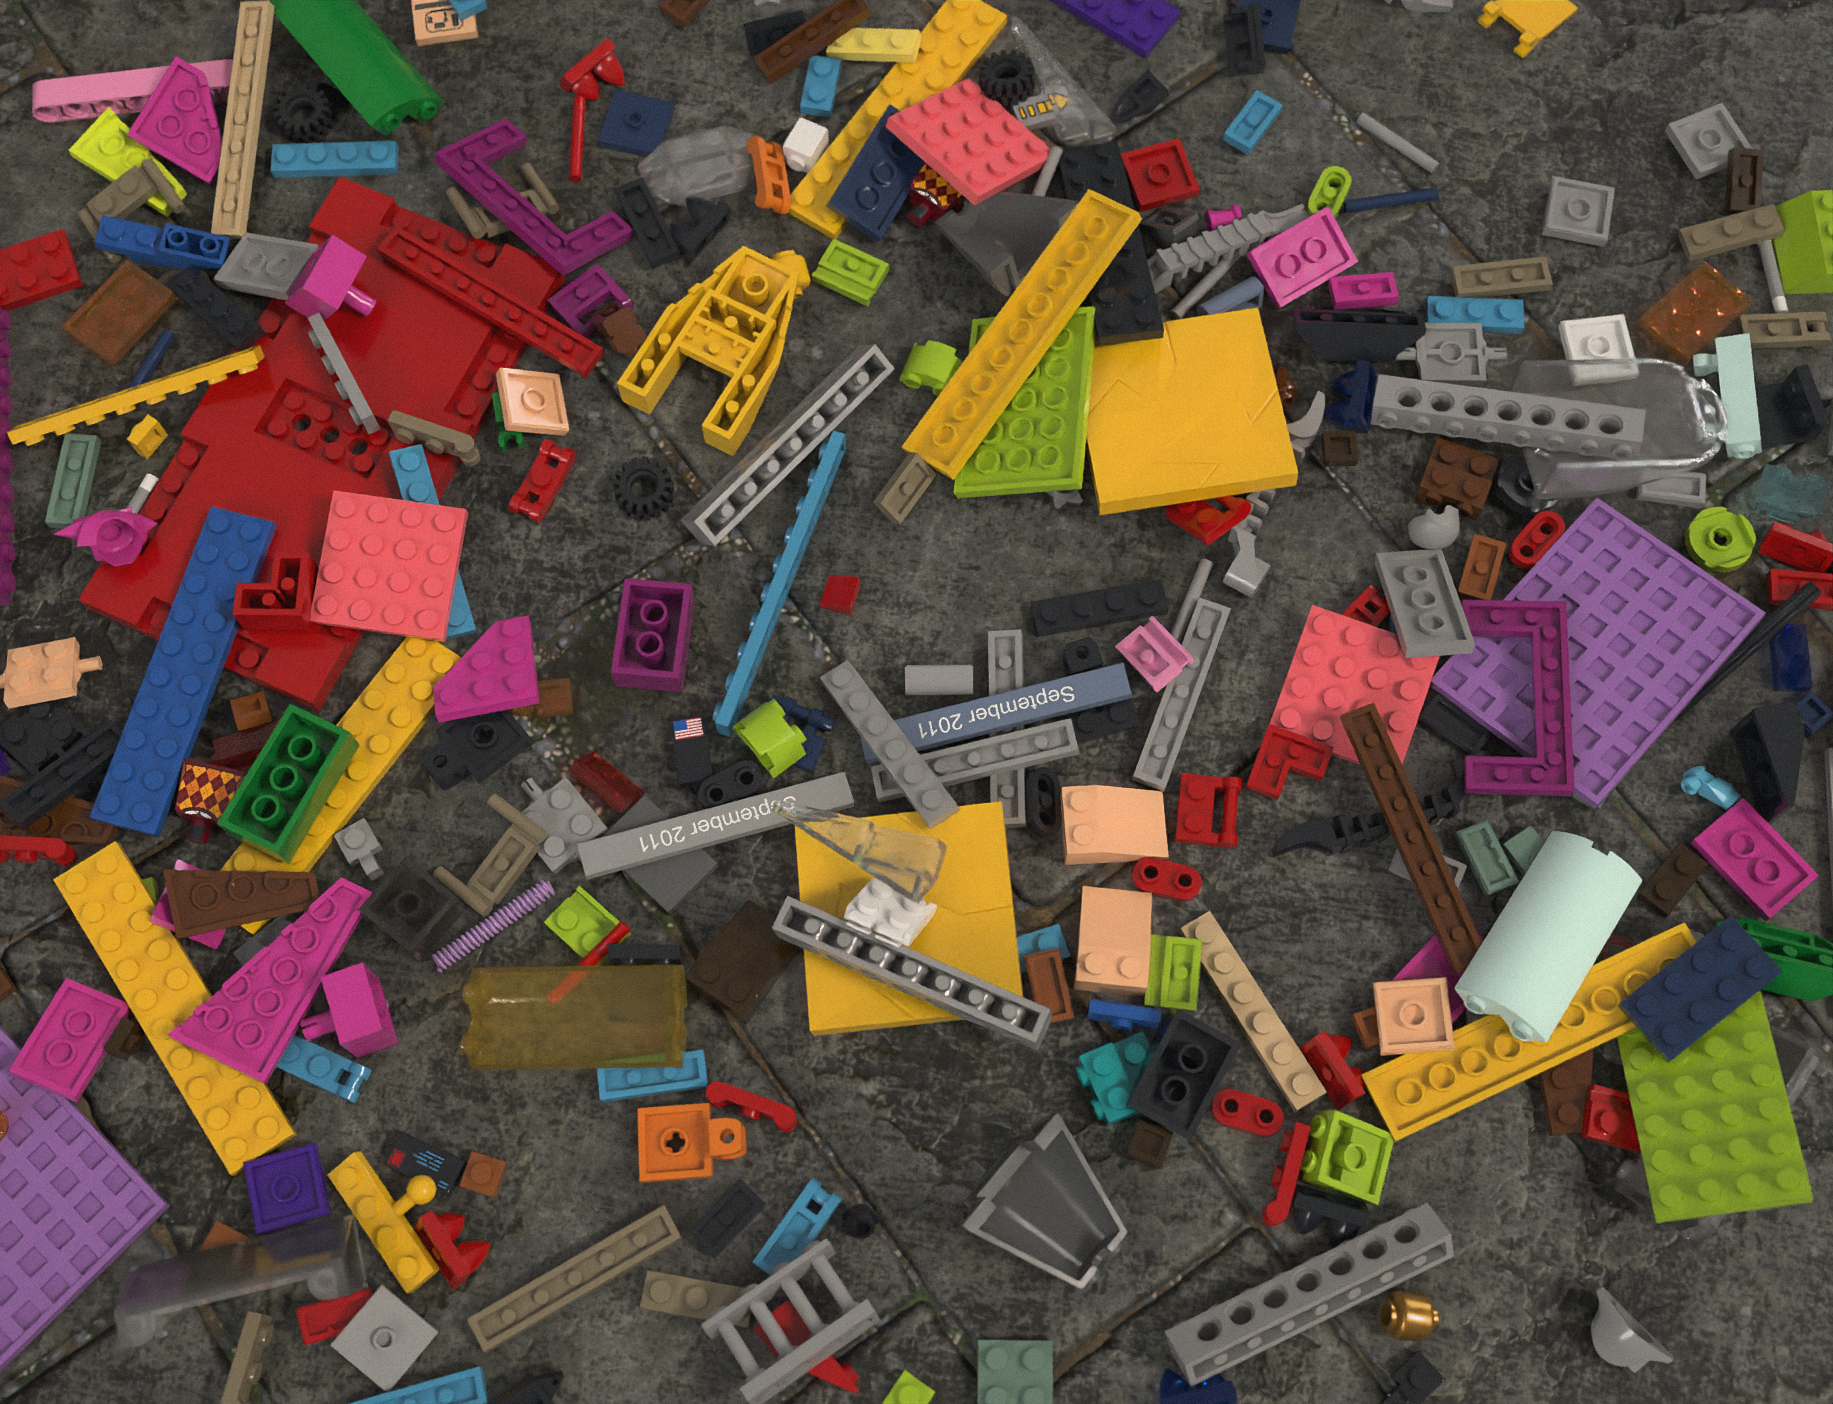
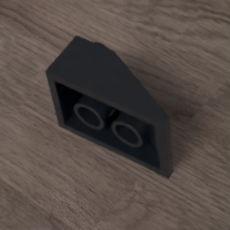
(1770, 752)
(1181, 1072)

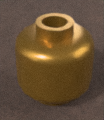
(1408, 1316)

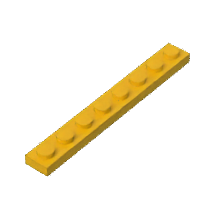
(125, 400)

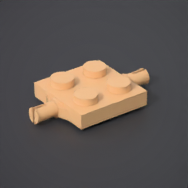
(44, 672)

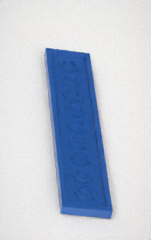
(182, 674)

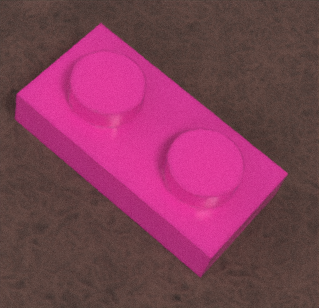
(1363, 291)

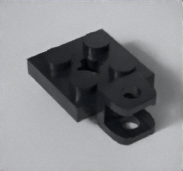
(1089, 723)
(461, 753)

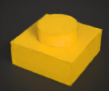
(147, 436)

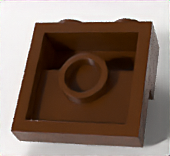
(1457, 478)

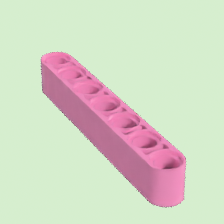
(121, 91)

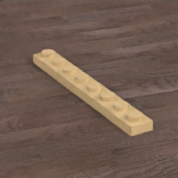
(242, 119)

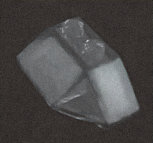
(699, 165)

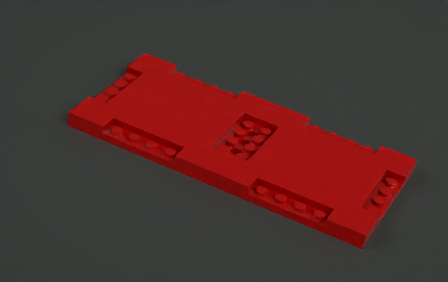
(242, 446)

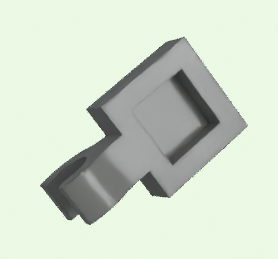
(360, 846)

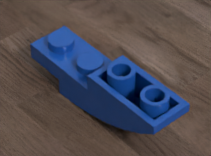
(160, 247)

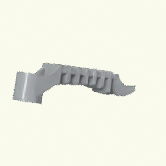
(1223, 241)
(1246, 570)

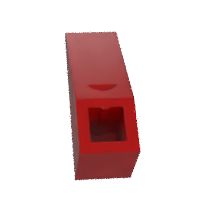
(797, 1334)

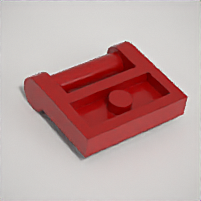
(1204, 520)
(1196, 810)

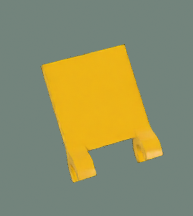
(1531, 17)

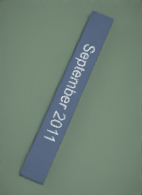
(1013, 708)

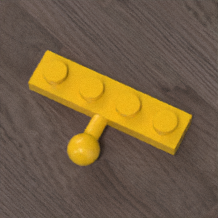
(385, 1218)

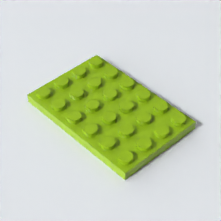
(1043, 429)
(1716, 1121)

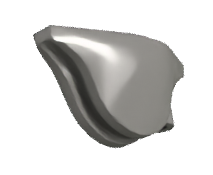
(1621, 1338)

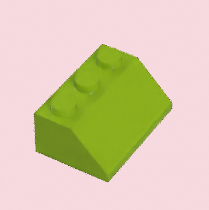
(1806, 245)

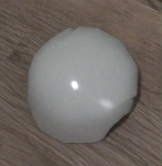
(1435, 530)

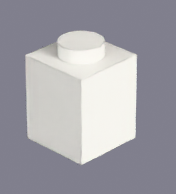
(805, 145)

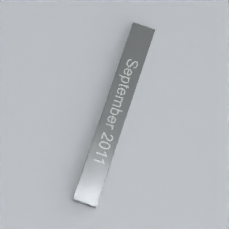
(709, 826)

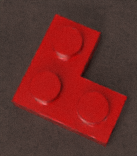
(1283, 752)

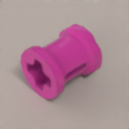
(1221, 217)

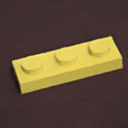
(877, 45)

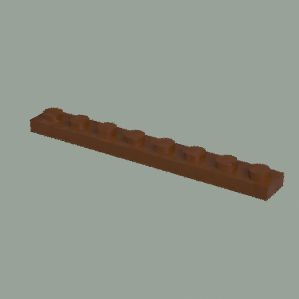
(1412, 836)

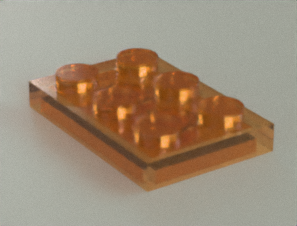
(119, 312)
(1694, 312)

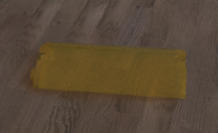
(576, 1017)

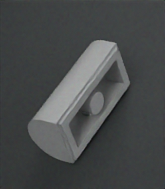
(939, 680)

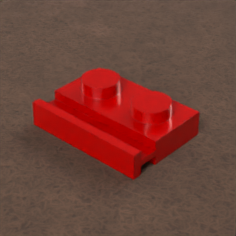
(1610, 1119)

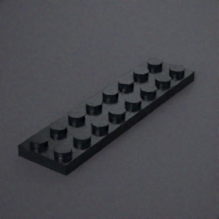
(1125, 292)

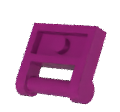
(585, 295)

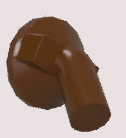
(1285, 386)

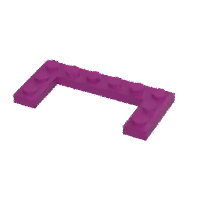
(467, 164)
(1552, 768)

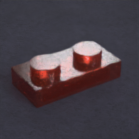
(606, 781)

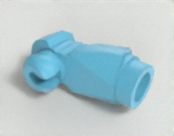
(1709, 787)

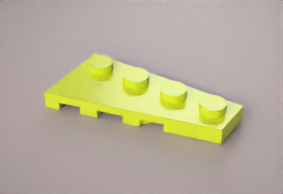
(112, 153)

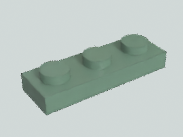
(73, 479)

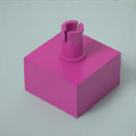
(329, 281)
(356, 1012)

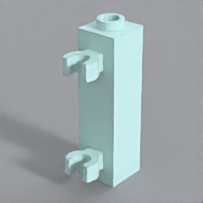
(1737, 392)

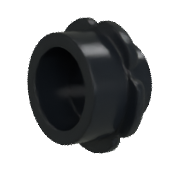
(860, 1221)

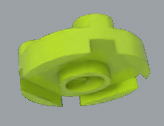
(1712, 556)

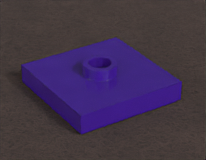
(287, 1189)

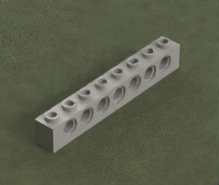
(1522, 410)
(787, 444)
(913, 973)
(1329, 1295)

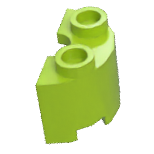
(930, 366)
(771, 737)

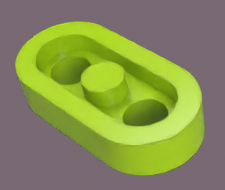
(1325, 195)

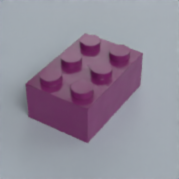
(653, 635)

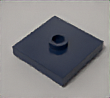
(1277, 22)
(635, 123)

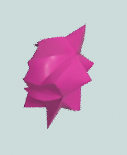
(111, 534)

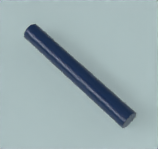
(1390, 200)
(152, 358)

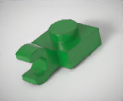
(504, 435)

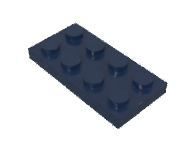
(876, 181)
(1699, 988)

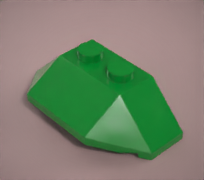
(1799, 954)

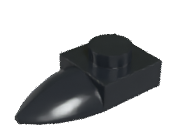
(1140, 97)

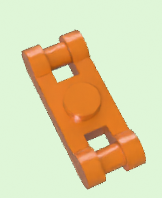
(770, 175)

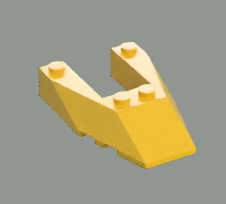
(730, 324)

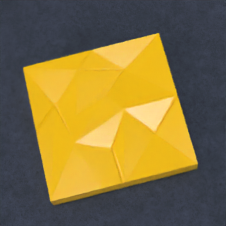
(1187, 416)
(968, 931)

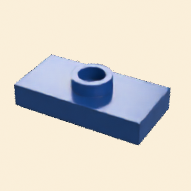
(1123, 1016)

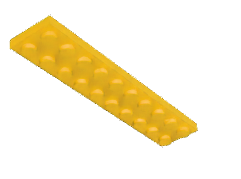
(945, 55)
(1022, 333)
(383, 724)
(163, 993)
(1489, 1059)

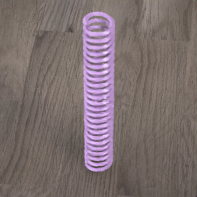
(493, 925)

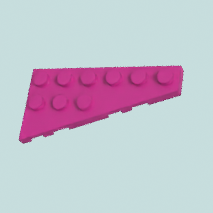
(263, 1002)

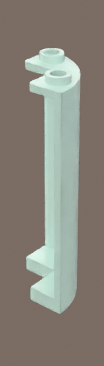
(1548, 936)

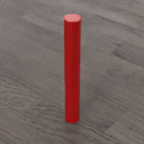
(577, 139)
(602, 947)

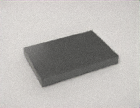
(668, 879)

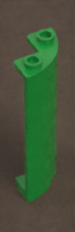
(360, 61)

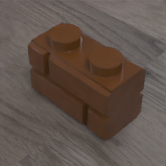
(618, 329)

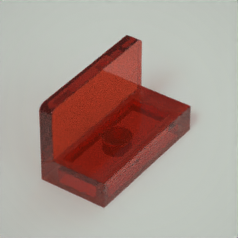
(241, 748)

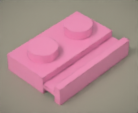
(1154, 654)

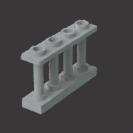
(824, 1338)

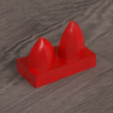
(603, 63)
(1796, 548)
(1327, 1059)
(454, 1261)

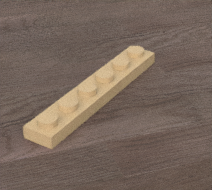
(1254, 1014)

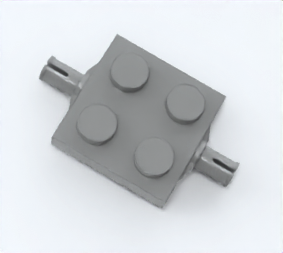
(1452, 354)
(565, 819)

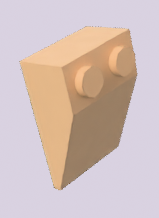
(1112, 824)
(1113, 941)

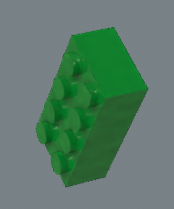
(288, 783)

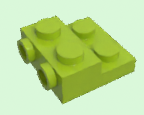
(1347, 1156)

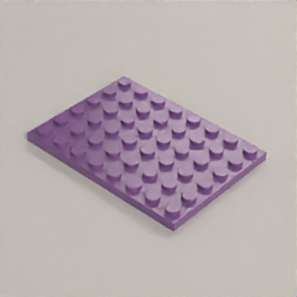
(1639, 647)
(63, 1206)

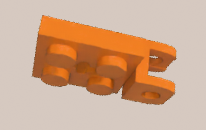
(702, 1137)

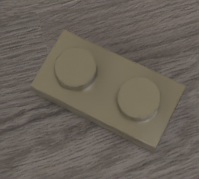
(905, 488)

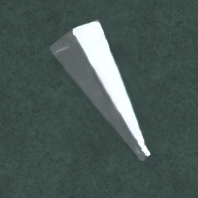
(1067, 103)
(893, 856)

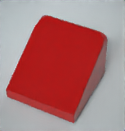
(841, 594)

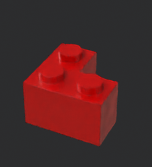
(284, 601)

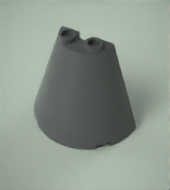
(1005, 234)
(1046, 1206)

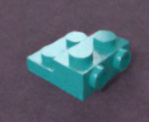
(1111, 1076)

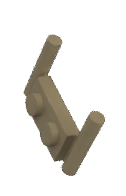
(126, 196)
(482, 221)
(501, 865)

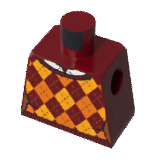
(932, 197)
(204, 796)

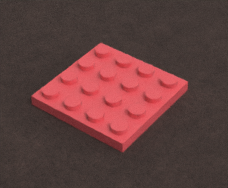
(970, 140)
(389, 566)
(1346, 667)

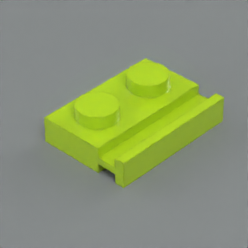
(850, 272)
(582, 923)
(1174, 972)

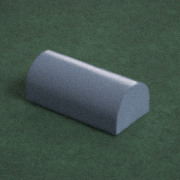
(1242, 296)

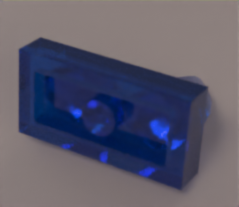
(1358, 408)
(1791, 659)
(1209, 1391)

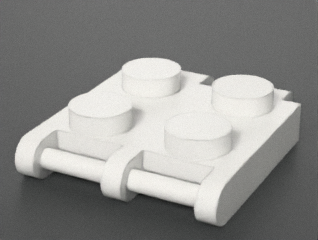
(888, 914)

